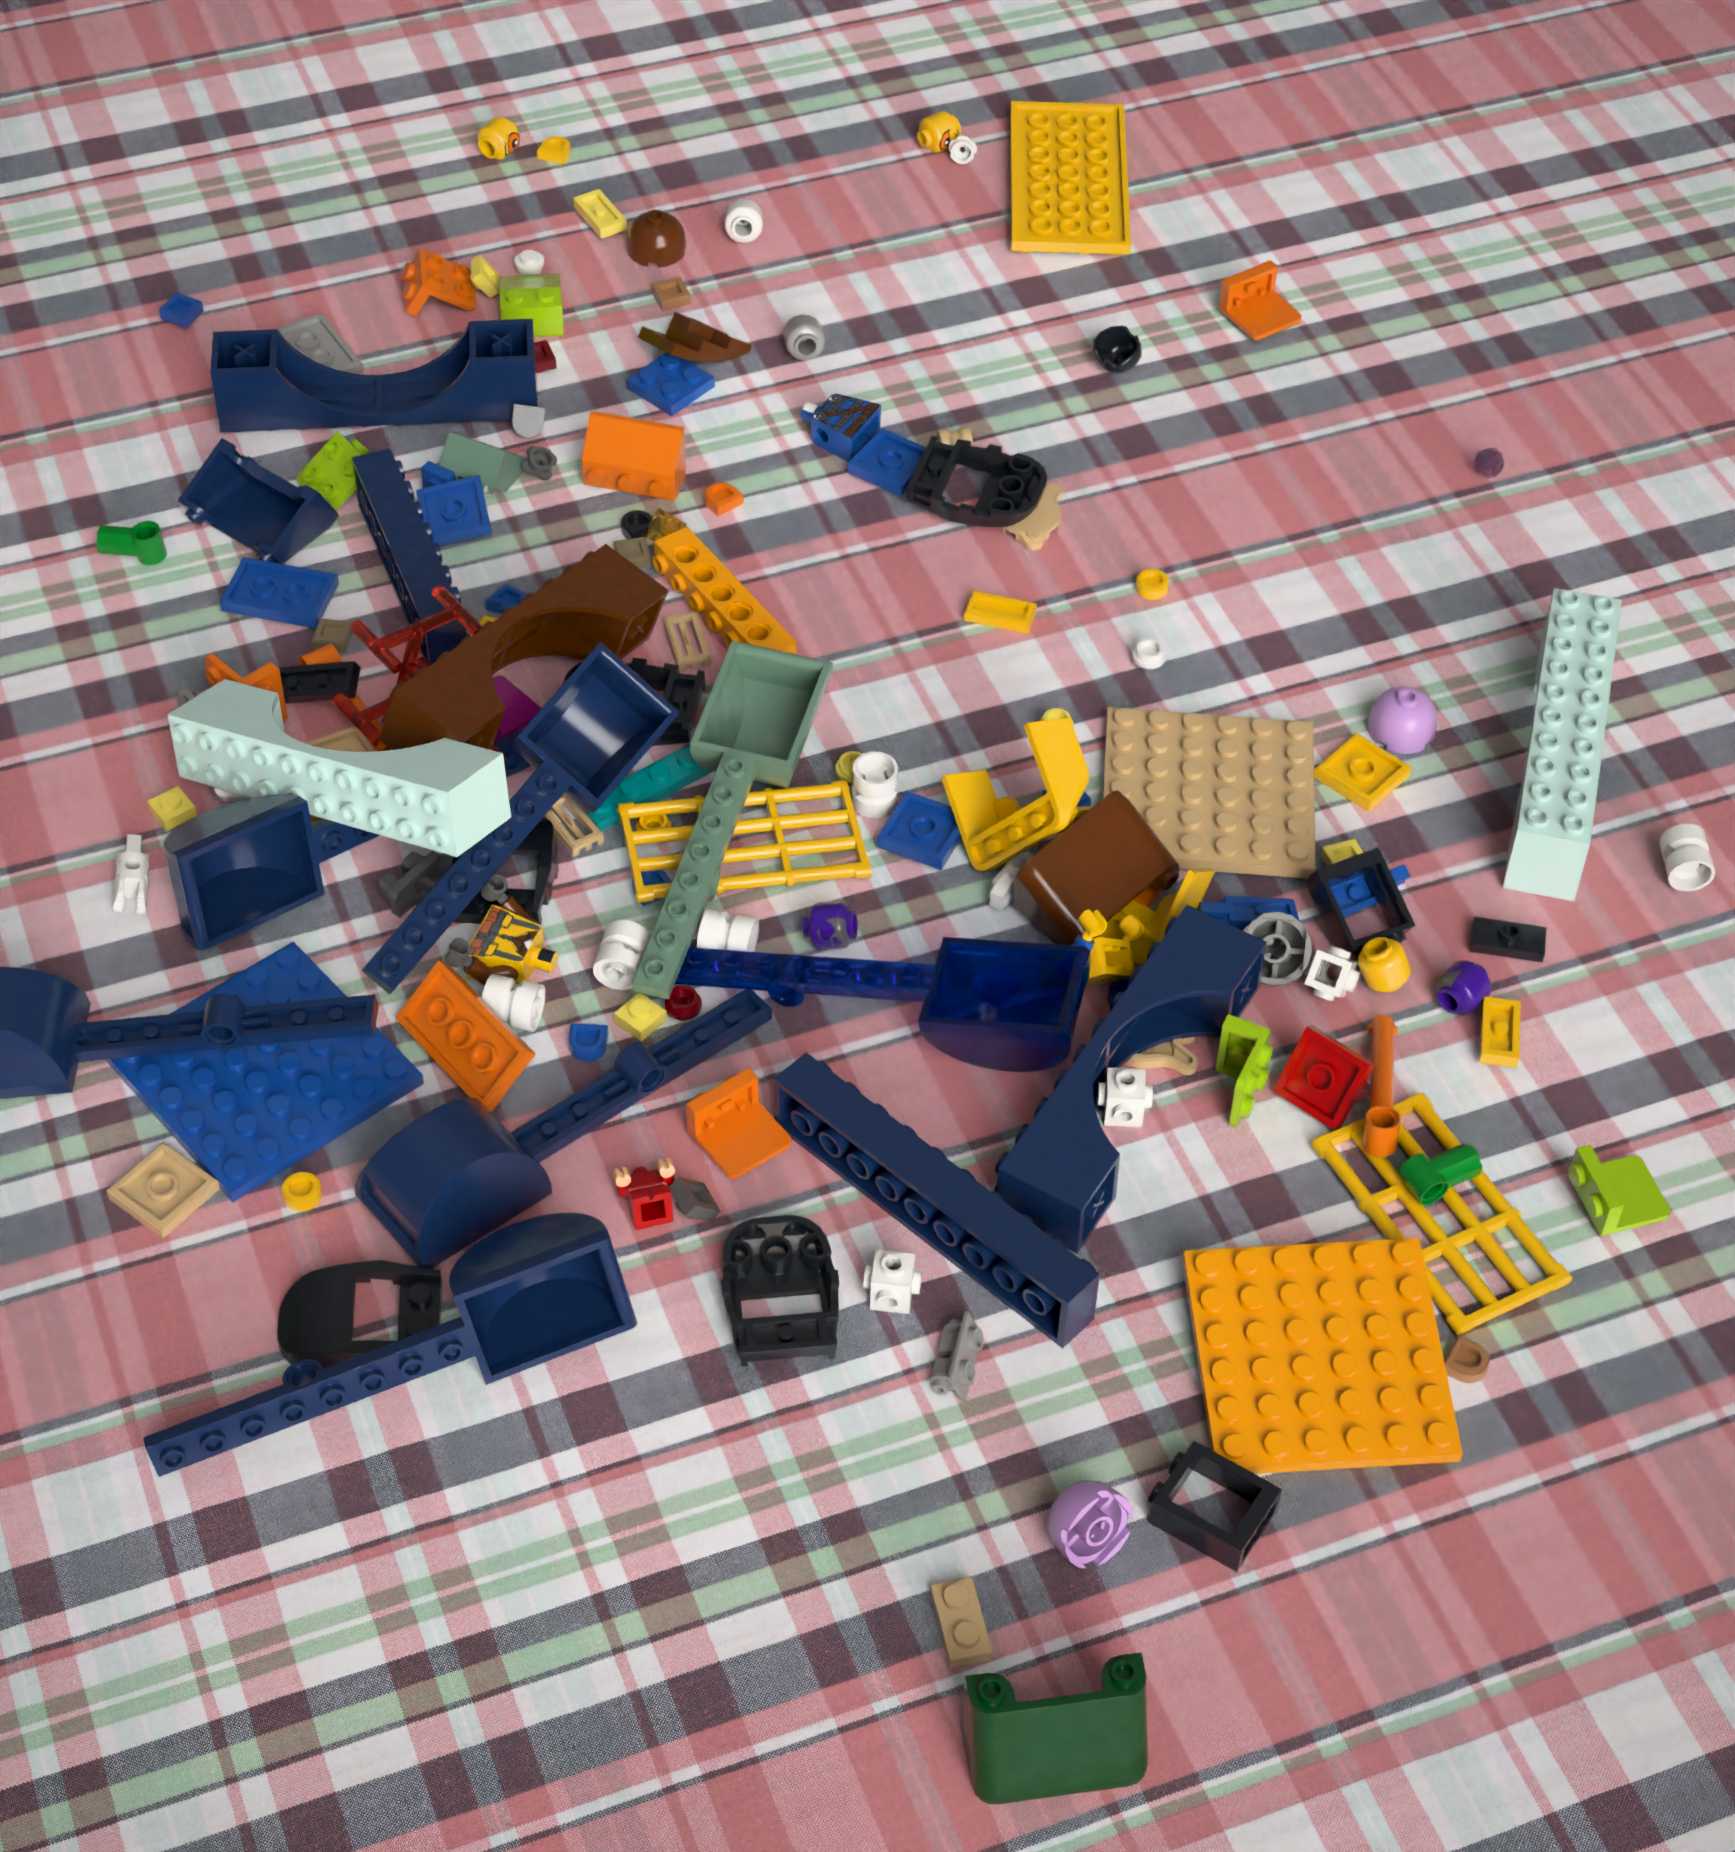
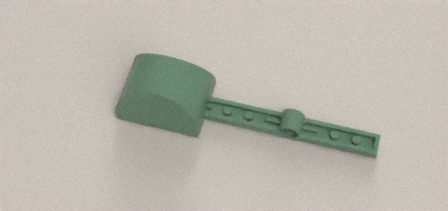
(745, 735)

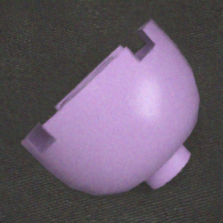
(1403, 720)
(1089, 1522)

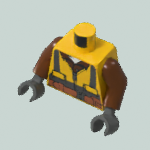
(505, 943)

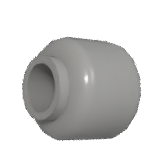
(804, 337)

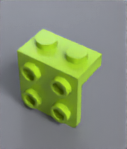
(332, 470)
(1244, 1056)
(1616, 1192)

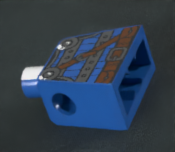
(842, 424)

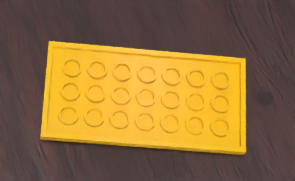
(1069, 178)

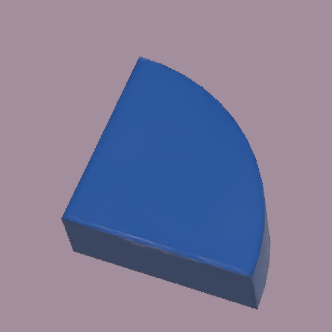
(504, 598)

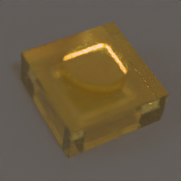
(663, 525)

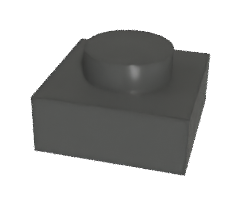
(694, 1199)

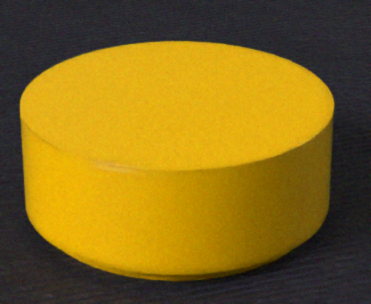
(1152, 584)
(301, 1191)

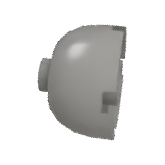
(1287, 947)

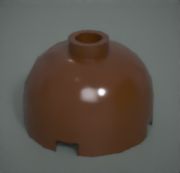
(656, 239)

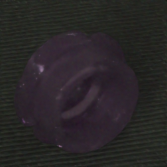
(1489, 462)

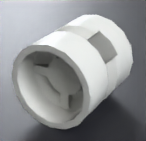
(874, 784)
(1687, 857)
(723, 933)
(620, 954)
(515, 1003)

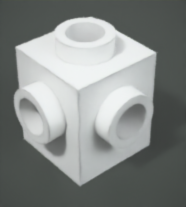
(1318, 973)
(1124, 1096)
(892, 1281)

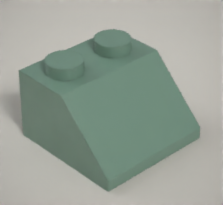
(472, 458)

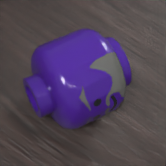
(830, 925)
(1462, 987)

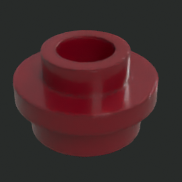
(683, 1003)

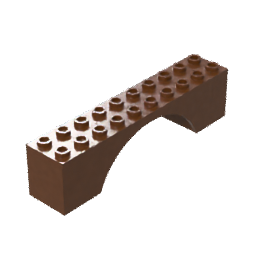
(569, 616)

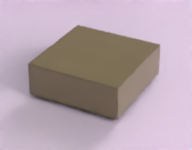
(635, 551)
(333, 632)

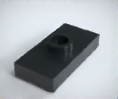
(1508, 939)

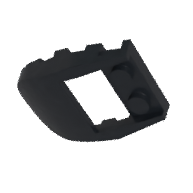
(1007, 498)
(680, 691)
(540, 843)
(773, 1261)
(320, 1309)

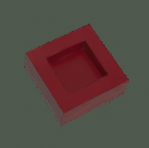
(544, 357)

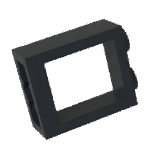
(1383, 887)
(1199, 1533)

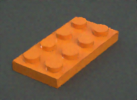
(465, 1035)

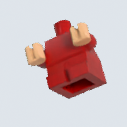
(647, 1193)

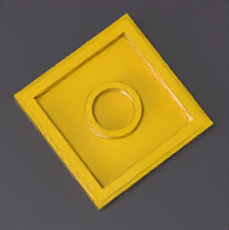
(1362, 772)

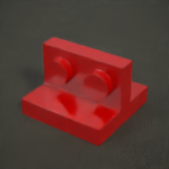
(1324, 1078)

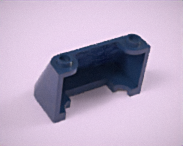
(255, 505)

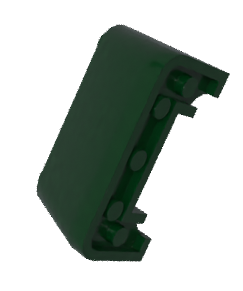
(1058, 1741)

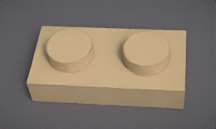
(961, 1622)

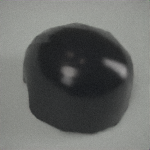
(1117, 349)

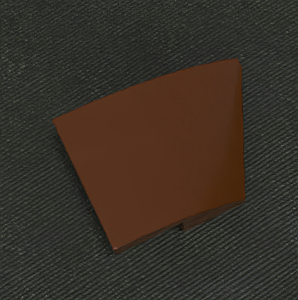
(695, 340)

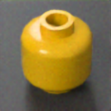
(1384, 964)

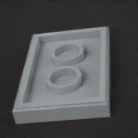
(322, 343)

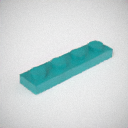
(650, 785)

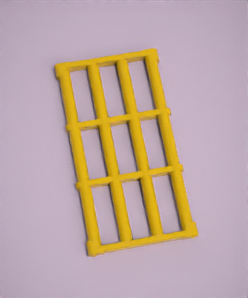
(773, 823)
(1445, 1245)

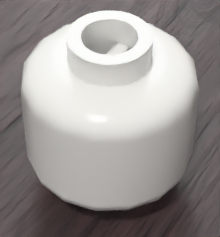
(743, 221)

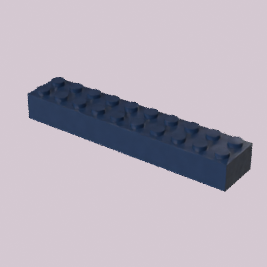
(936, 1200)

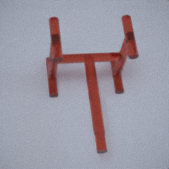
(410, 664)

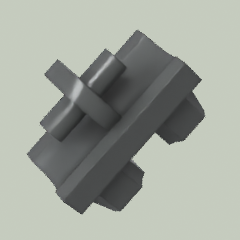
(419, 879)

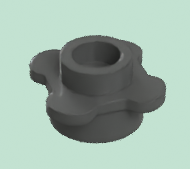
(541, 455)

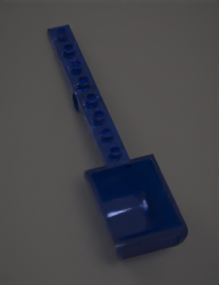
(982, 999)

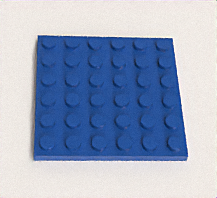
(273, 1104)

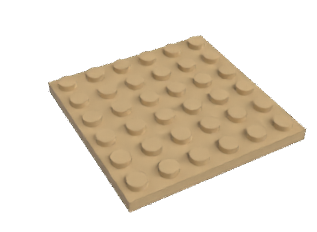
(1218, 787)

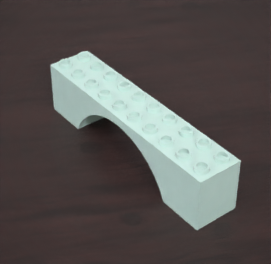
(1564, 746)
(424, 795)

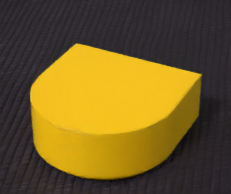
(554, 149)

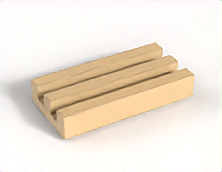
(691, 659)
(563, 835)

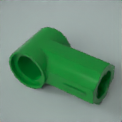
(141, 541)
(1433, 1176)

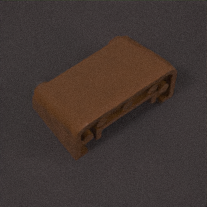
(1093, 866)

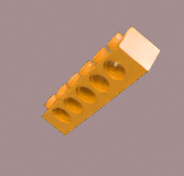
(717, 593)

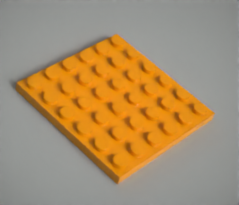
(1320, 1356)

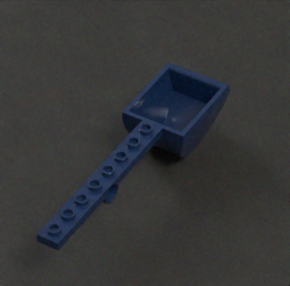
(580, 748)
(259, 860)
(49, 1034)
(466, 1174)
(520, 1300)

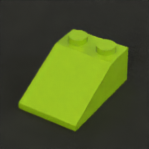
(533, 298)

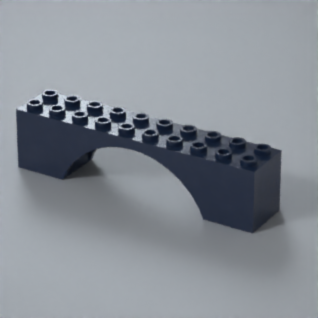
(272, 386)
(1186, 989)

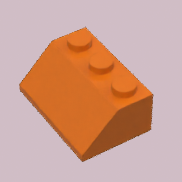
(634, 455)

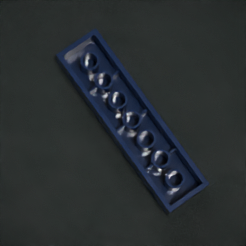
(405, 546)

